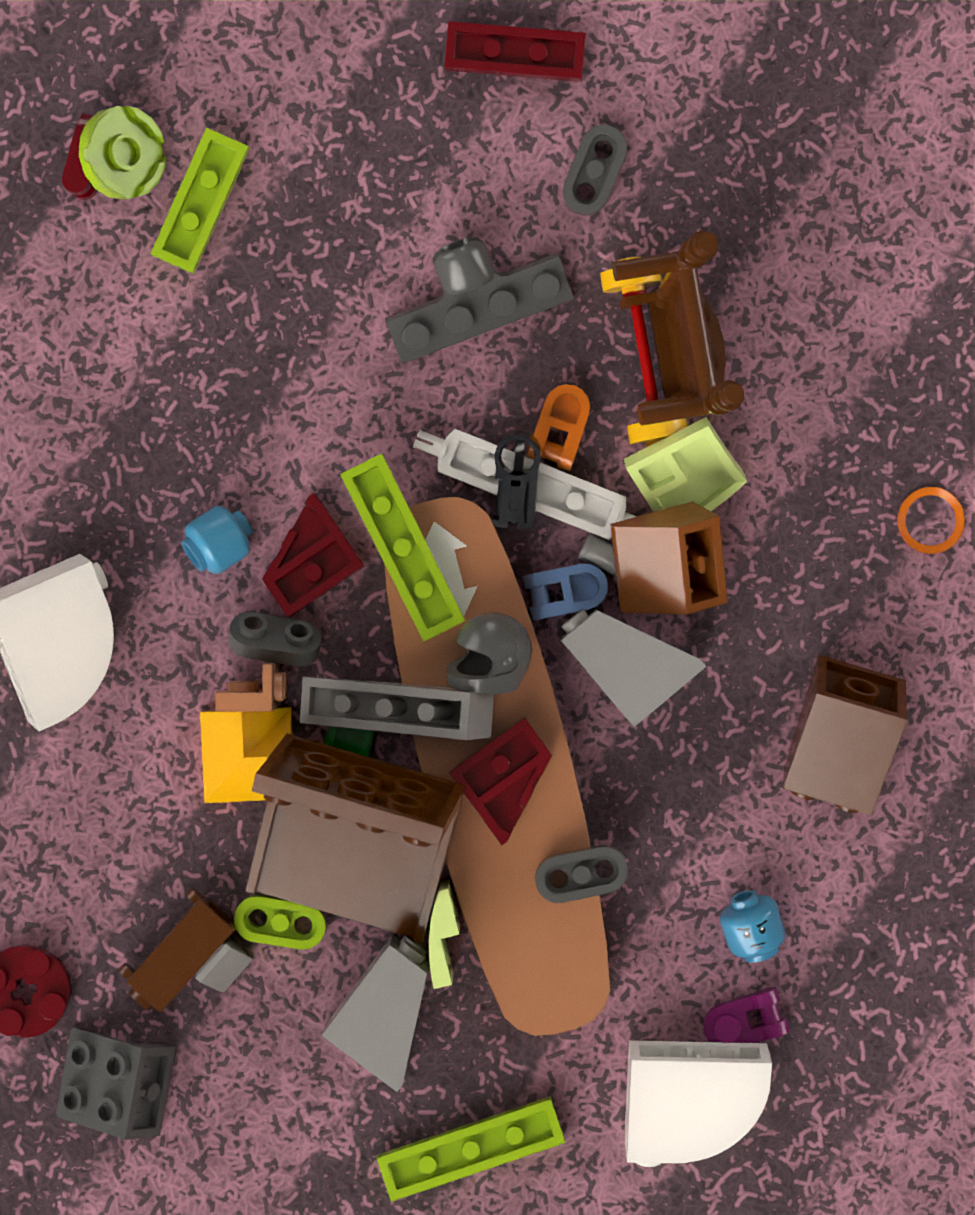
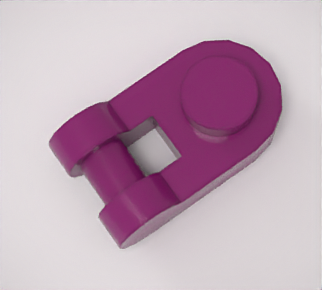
(730, 1023)

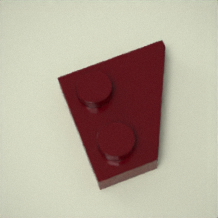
(311, 560)
(504, 777)

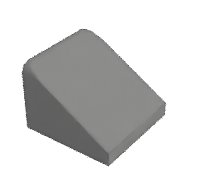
(223, 966)

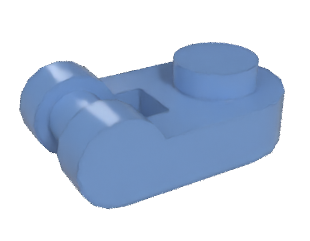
(581, 584)

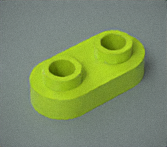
(280, 923)

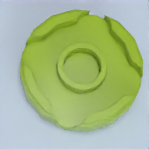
(122, 152)

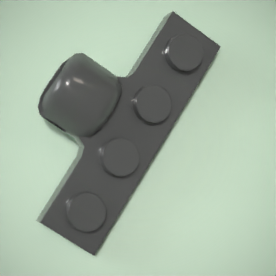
(476, 299)

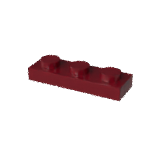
(514, 51)

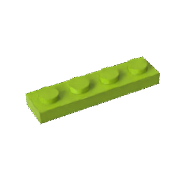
(402, 547)
(470, 1148)

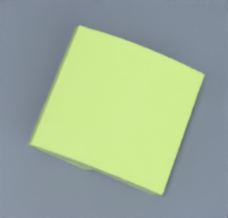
(443, 924)

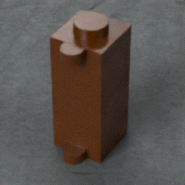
(179, 954)

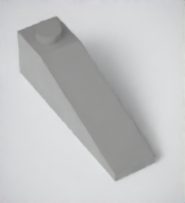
(397, 708)

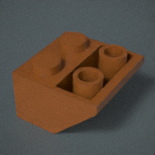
(670, 561)

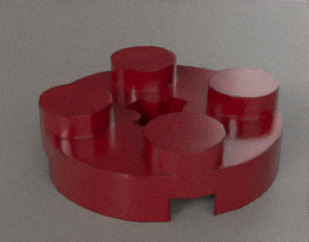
(48, 1001)

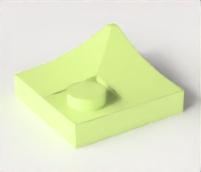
(686, 469)

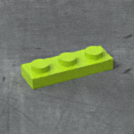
(200, 201)

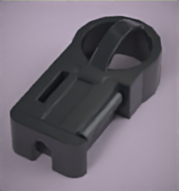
(517, 487)

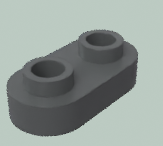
(593, 170)
(274, 639)
(581, 874)

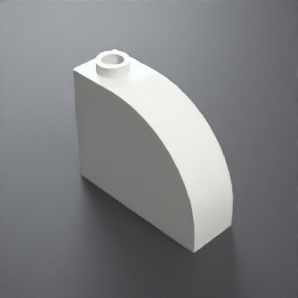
(56, 638)
(692, 1098)

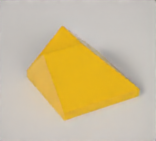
(236, 748)

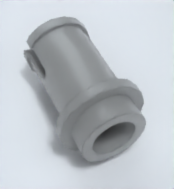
(599, 553)

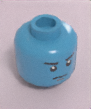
(752, 926)

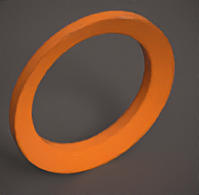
(959, 514)

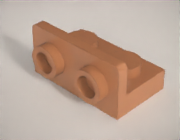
(248, 696)

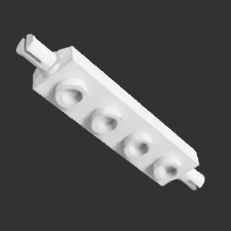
(558, 493)

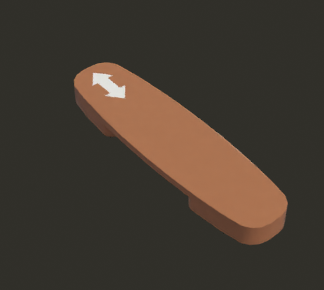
(537, 954)

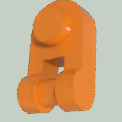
(566, 411)

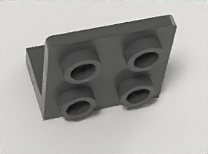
(115, 1084)

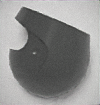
(496, 651)

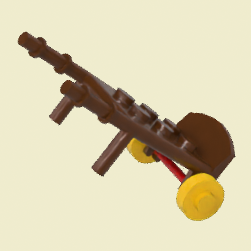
(684, 334)

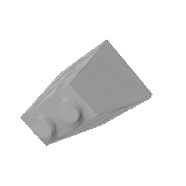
(627, 663)
(382, 1011)

